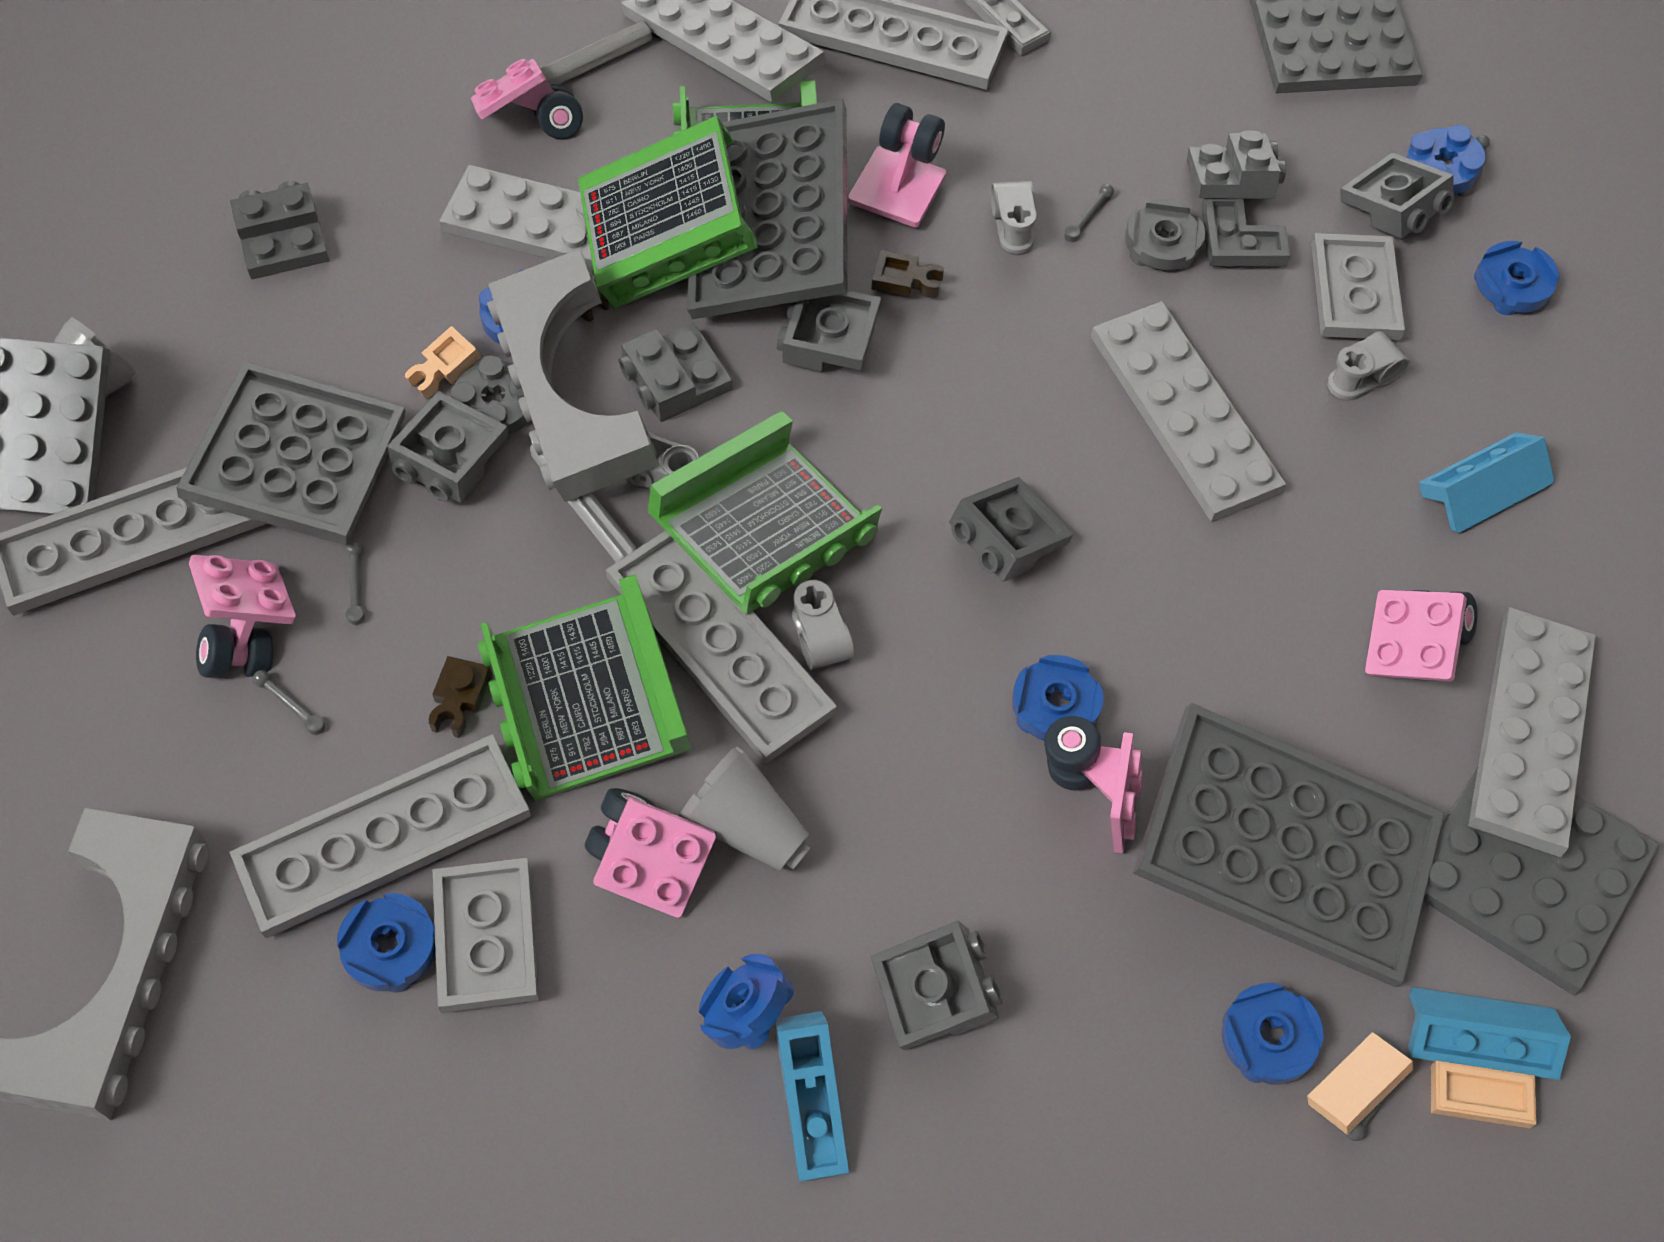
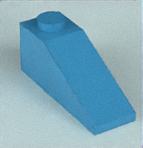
(811, 1095)

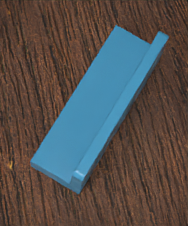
(1490, 479)
(1487, 1033)

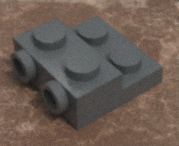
(1238, 171)
(1400, 194)
(279, 229)
(829, 330)
(673, 370)
(446, 447)
(1008, 528)
(936, 985)

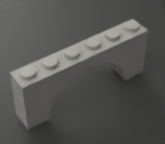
(578, 447)
(86, 1059)

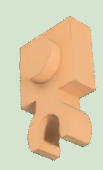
(445, 357)

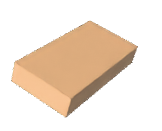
(1360, 1083)
(1483, 1094)

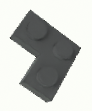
(1238, 244)

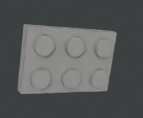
(1357, 286)
(484, 935)

